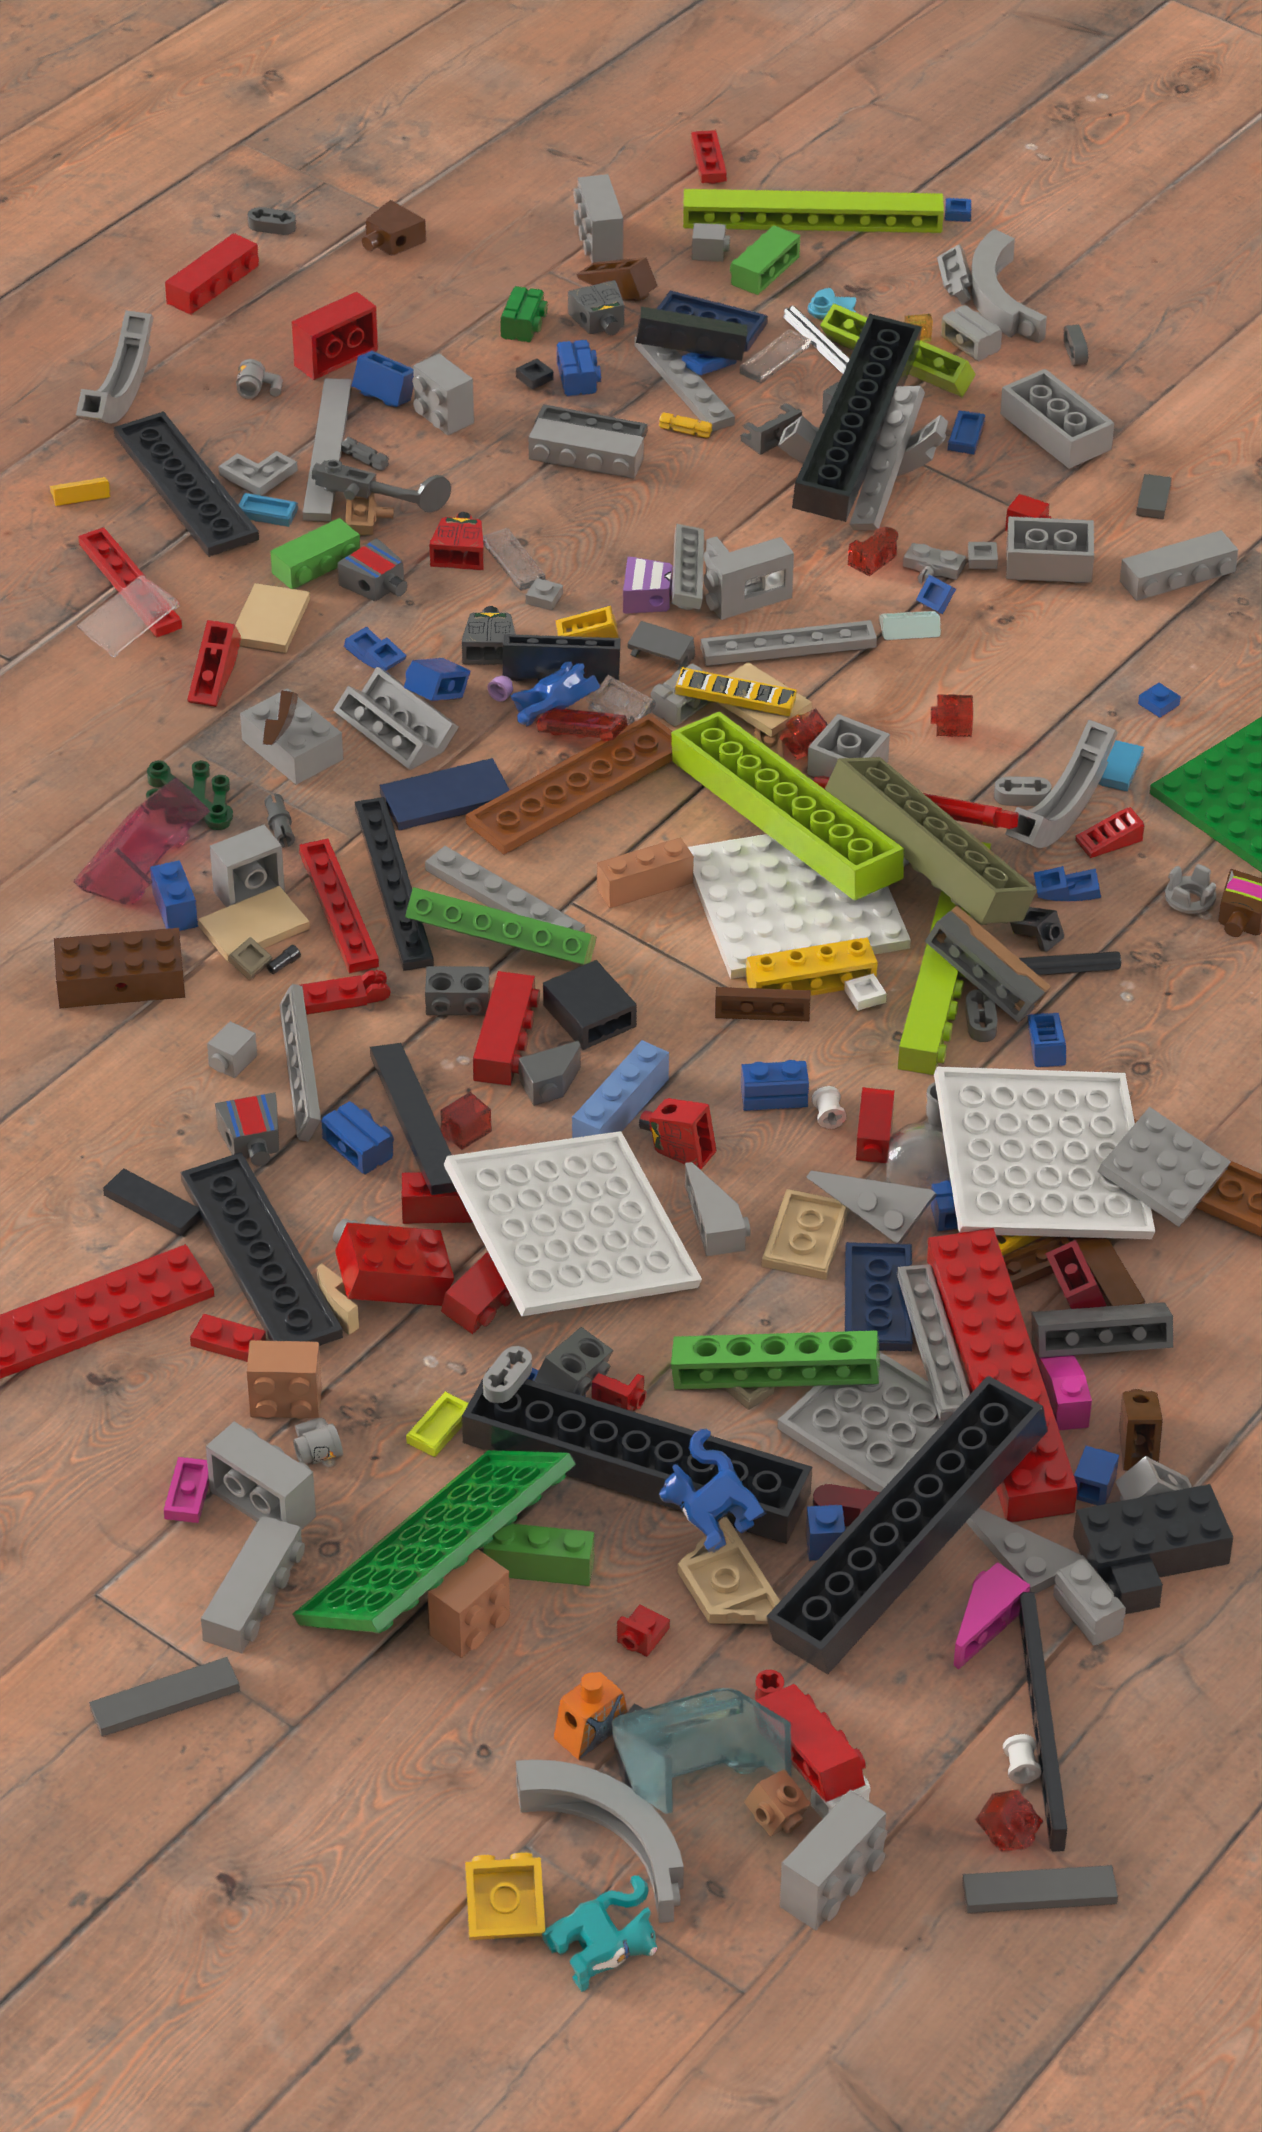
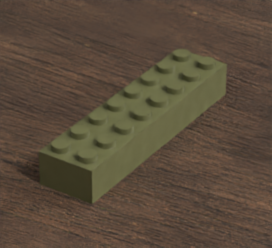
(932, 840)

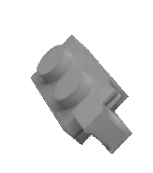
(955, 273)

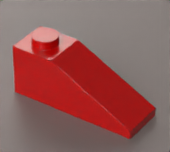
(214, 662)

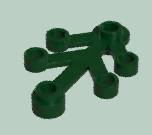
(220, 814)

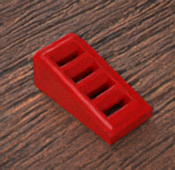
(1125, 821)

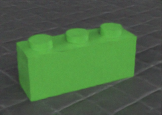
(765, 260)
(314, 553)
(544, 1553)

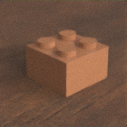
(284, 1379)
(469, 1604)

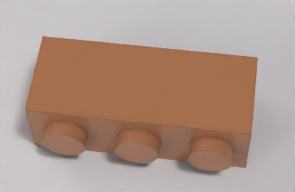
(645, 872)

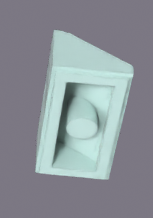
(910, 625)

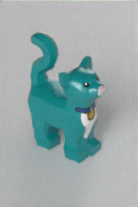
(602, 1942)

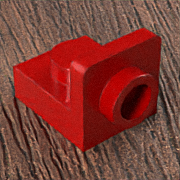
(619, 1394)
(642, 1630)

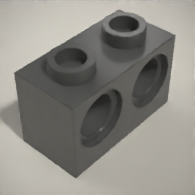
(457, 990)
(575, 1363)

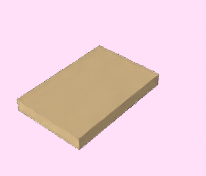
(271, 617)
(764, 721)
(264, 917)
(805, 1234)

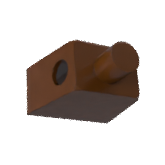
(394, 229)
(1142, 1416)

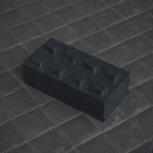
(1173, 1528)

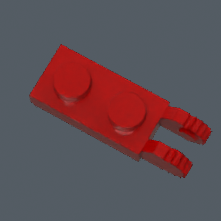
(345, 992)

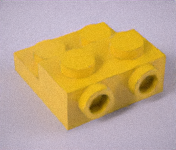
(504, 1897)

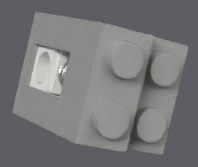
(747, 576)

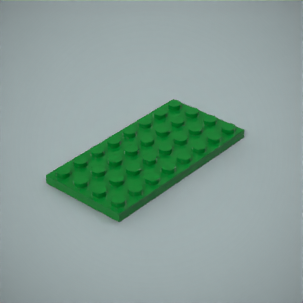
(434, 1541)

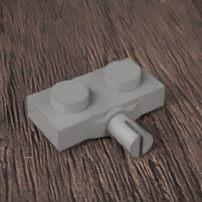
(933, 562)

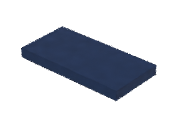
(705, 308)
(443, 793)
(875, 1295)

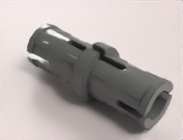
(279, 820)

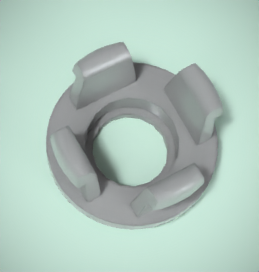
(1180, 887)

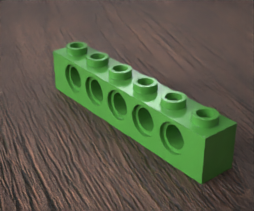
(500, 926)
(775, 1360)

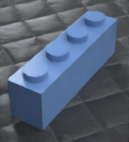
(623, 1092)

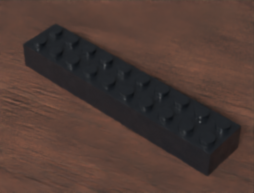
(855, 418)
(632, 1450)
(907, 1524)

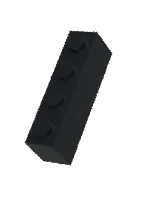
(691, 333)
(543, 655)

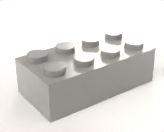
(1057, 418)

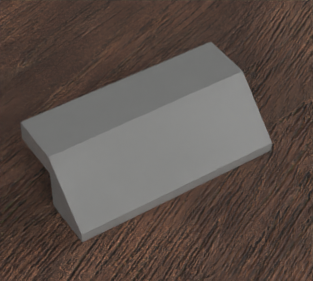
(396, 719)

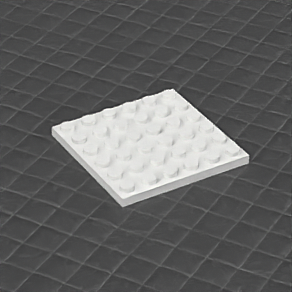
(773, 902)
(1031, 1149)
(571, 1223)

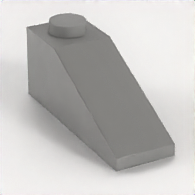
(716, 1214)

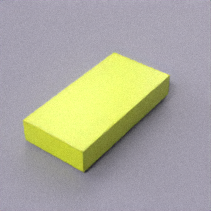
(438, 1425)

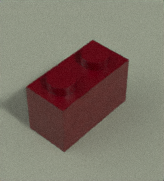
(1075, 1277)

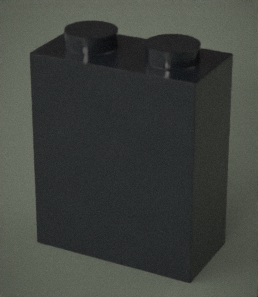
(589, 1004)

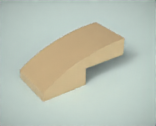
(334, 1293)

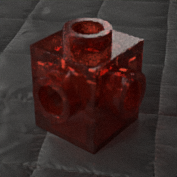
(953, 715)
(802, 732)
(1009, 1821)

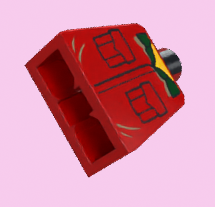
(458, 543)
(681, 1131)

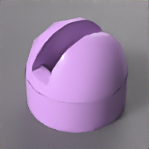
(500, 688)

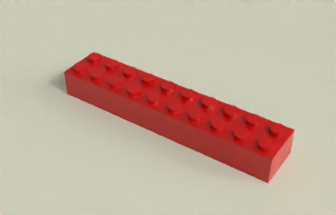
(996, 1344)

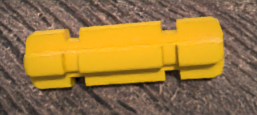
(685, 425)

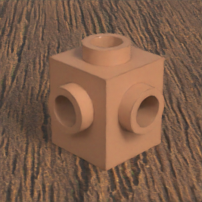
(778, 1803)

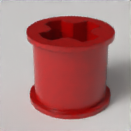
(768, 1682)

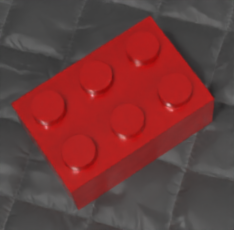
(334, 335)
(394, 1264)

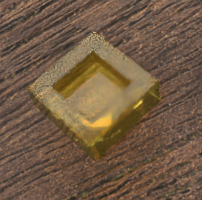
(925, 322)

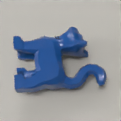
(554, 691)
(715, 1499)

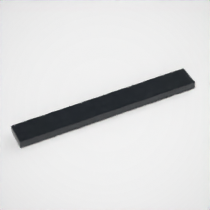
(393, 883)
(414, 1115)
(1042, 1722)

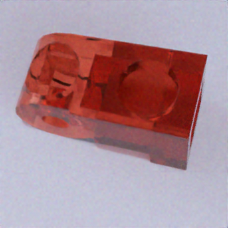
(873, 552)

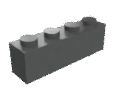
(1102, 1329)

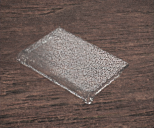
(128, 615)

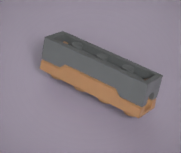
(987, 963)

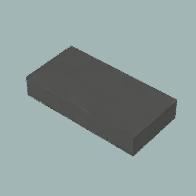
(1154, 496)

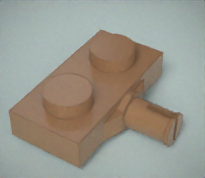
(362, 514)

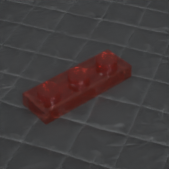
(582, 723)

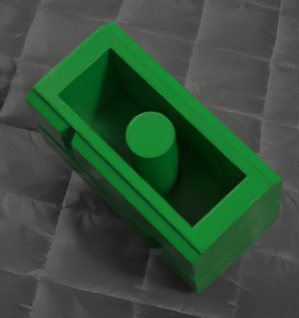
(523, 314)

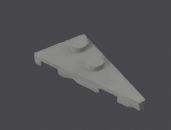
(884, 1205)
(1021, 1550)

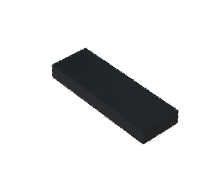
(152, 1202)

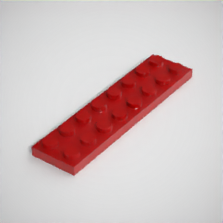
(100, 1309)

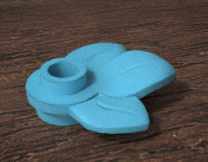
(823, 301)

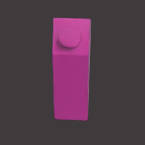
(1066, 1391)
(989, 1610)

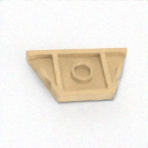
(728, 1582)

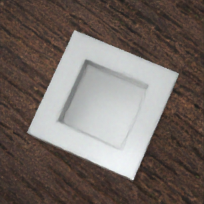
(865, 992)

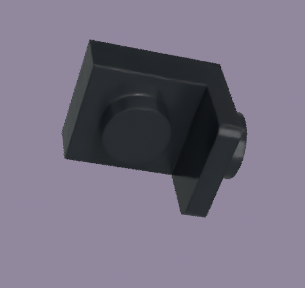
(1043, 925)

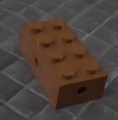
(119, 968)

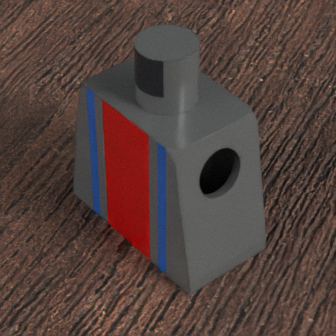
(372, 571)
(250, 1126)

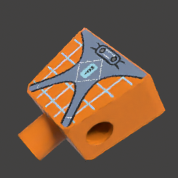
(588, 1714)

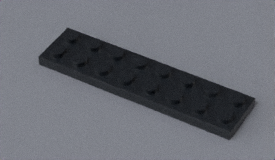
(186, 484)
(260, 1252)

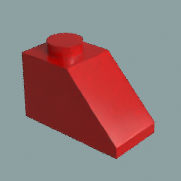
(875, 1125)

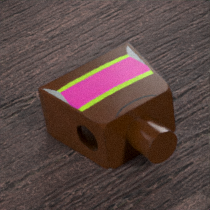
(1241, 904)

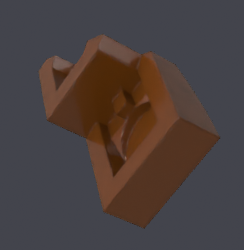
(275, 728)

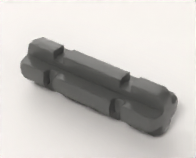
(365, 453)

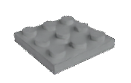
(1164, 1166)

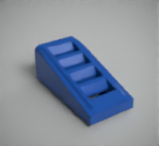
(1047, 1043)

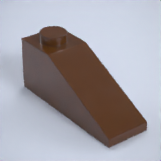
(631, 275)

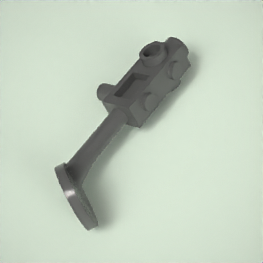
(355, 482)

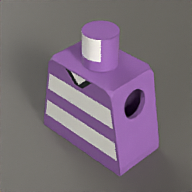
(647, 586)

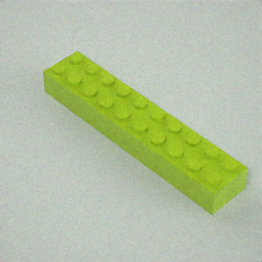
(788, 806)

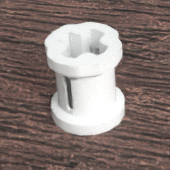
(827, 1102)
(1021, 1756)

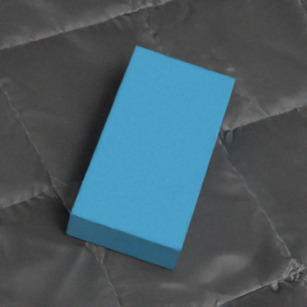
(268, 509)
(1122, 765)

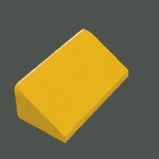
(80, 491)

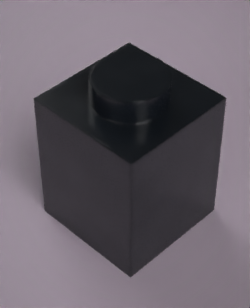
(1136, 1585)

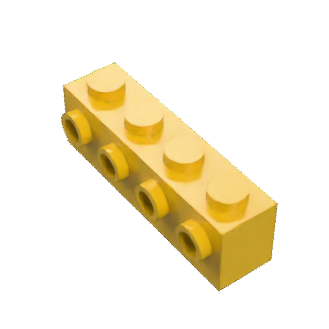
(813, 968)

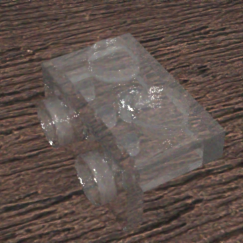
(621, 699)

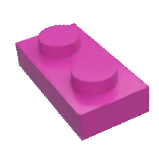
(187, 1490)

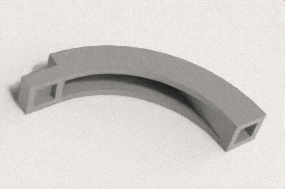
(991, 300)
(125, 375)
(919, 451)
(1072, 792)
(604, 1800)

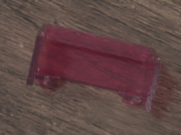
(139, 842)

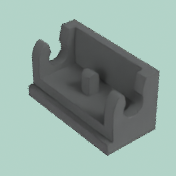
(768, 435)
(662, 643)

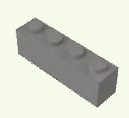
(586, 448)
(1178, 565)
(252, 1584)

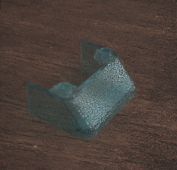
(697, 1735)

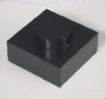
(534, 374)

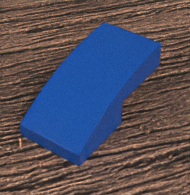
(373, 651)
(1057, 886)

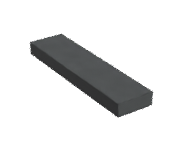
(592, 420)
(164, 1696)
(1039, 1889)

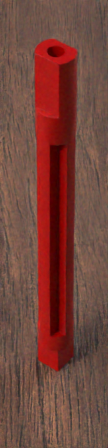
(964, 810)

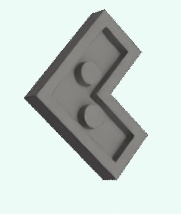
(258, 477)

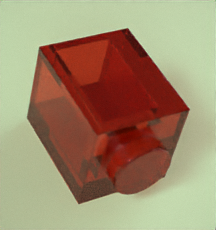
(465, 1121)

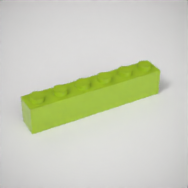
(930, 364)

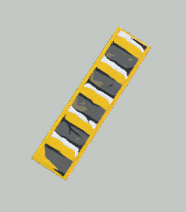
(736, 691)

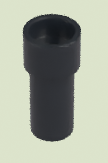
(288, 956)

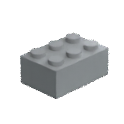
(599, 218)
(1050, 549)
(303, 749)
(260, 1477)
(833, 1860)

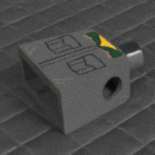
(597, 308)
(485, 636)

